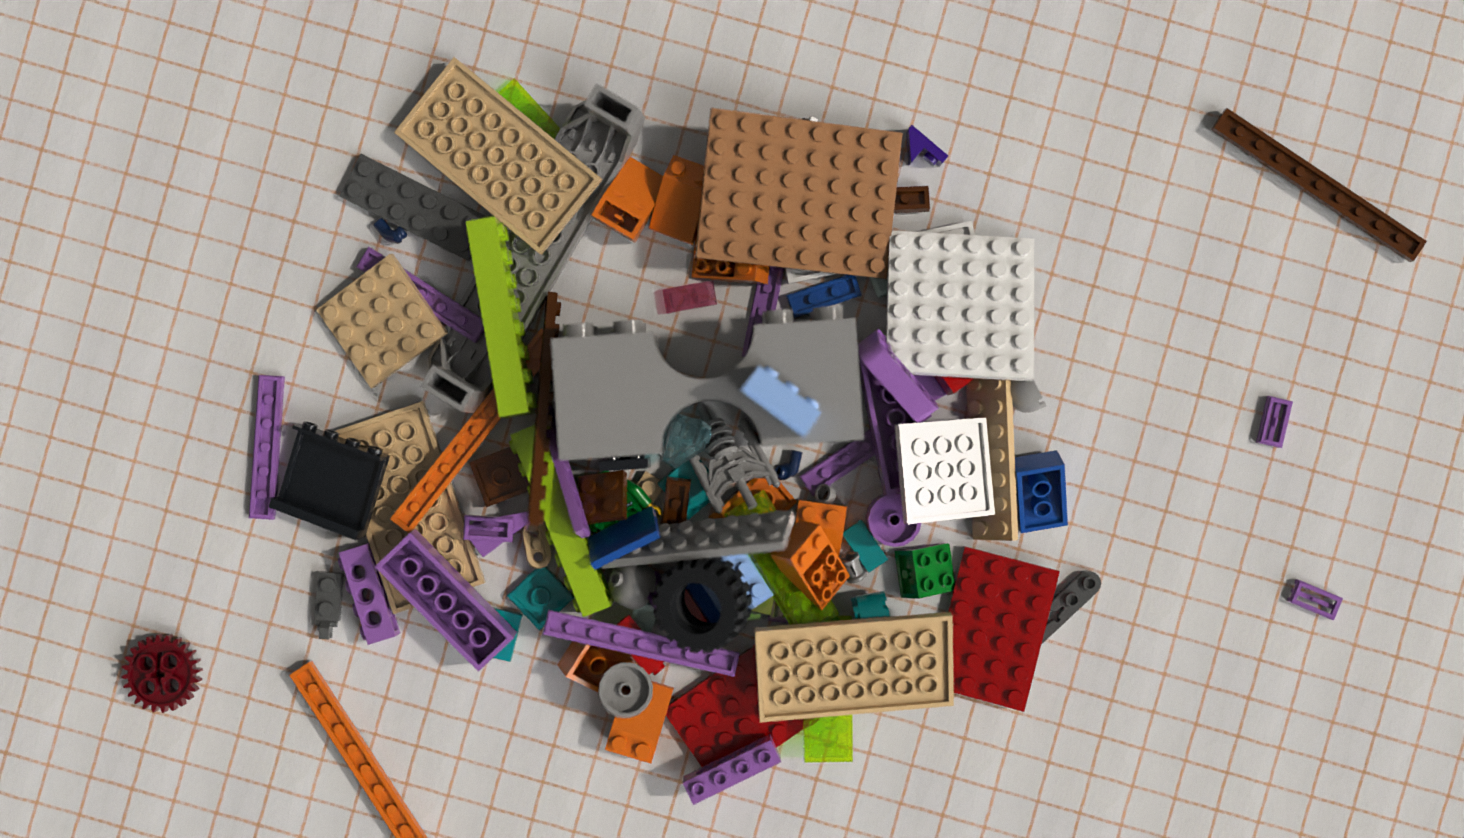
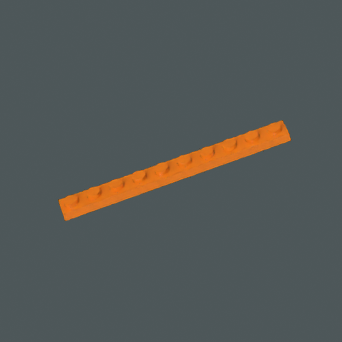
(457, 452)
(356, 752)

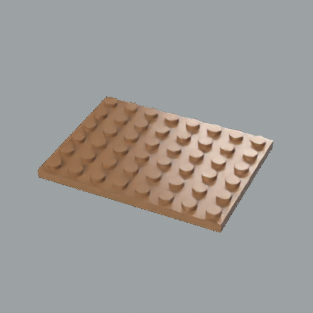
(798, 194)

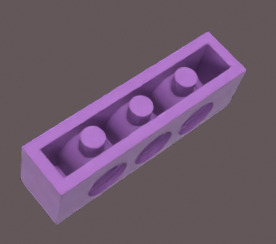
(387, 625)
(731, 769)

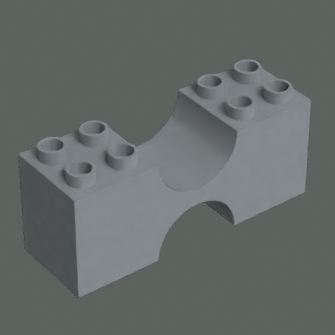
(623, 396)

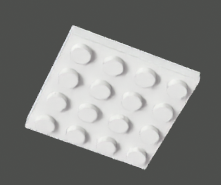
(944, 470)

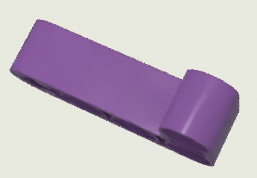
(896, 377)

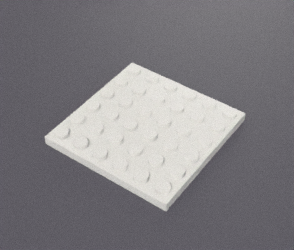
(961, 305)

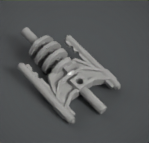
(731, 464)

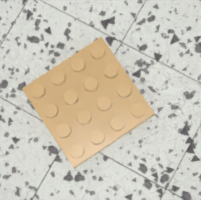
(382, 321)

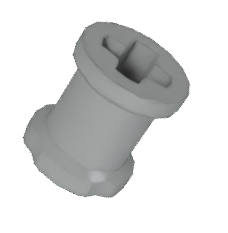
(852, 565)

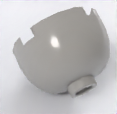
(1026, 396)
(632, 585)

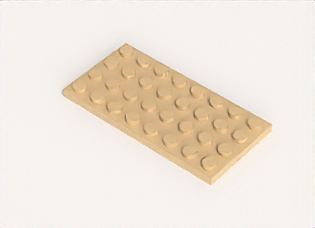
(498, 156)
(412, 449)
(854, 666)

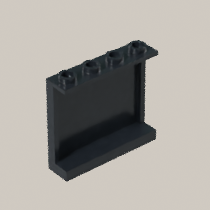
(331, 481)

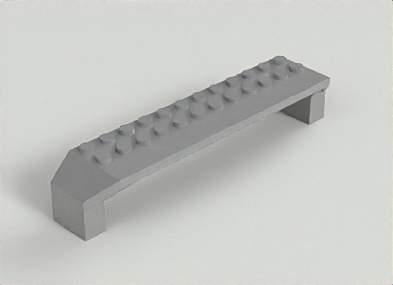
(602, 137)

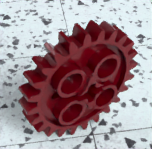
(140, 673)

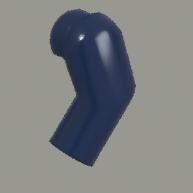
(393, 236)
(791, 467)

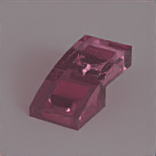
(689, 297)

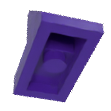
(919, 143)

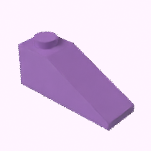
(486, 547)

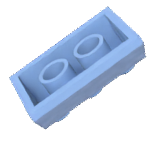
(782, 400)
(758, 587)

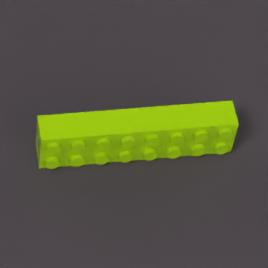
(500, 317)
(572, 553)

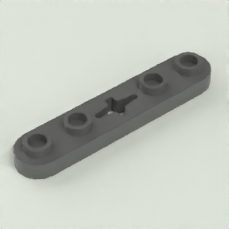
(1072, 598)

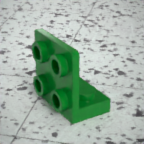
(925, 571)

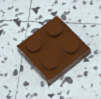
(499, 476)
(604, 496)

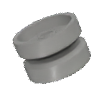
(633, 678)

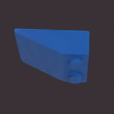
(1040, 491)

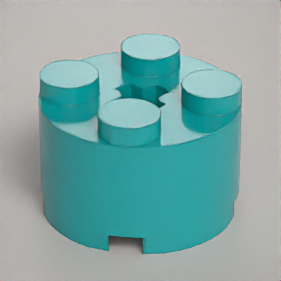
(870, 605)

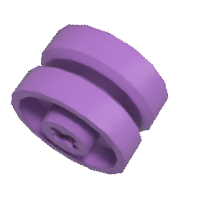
(879, 524)

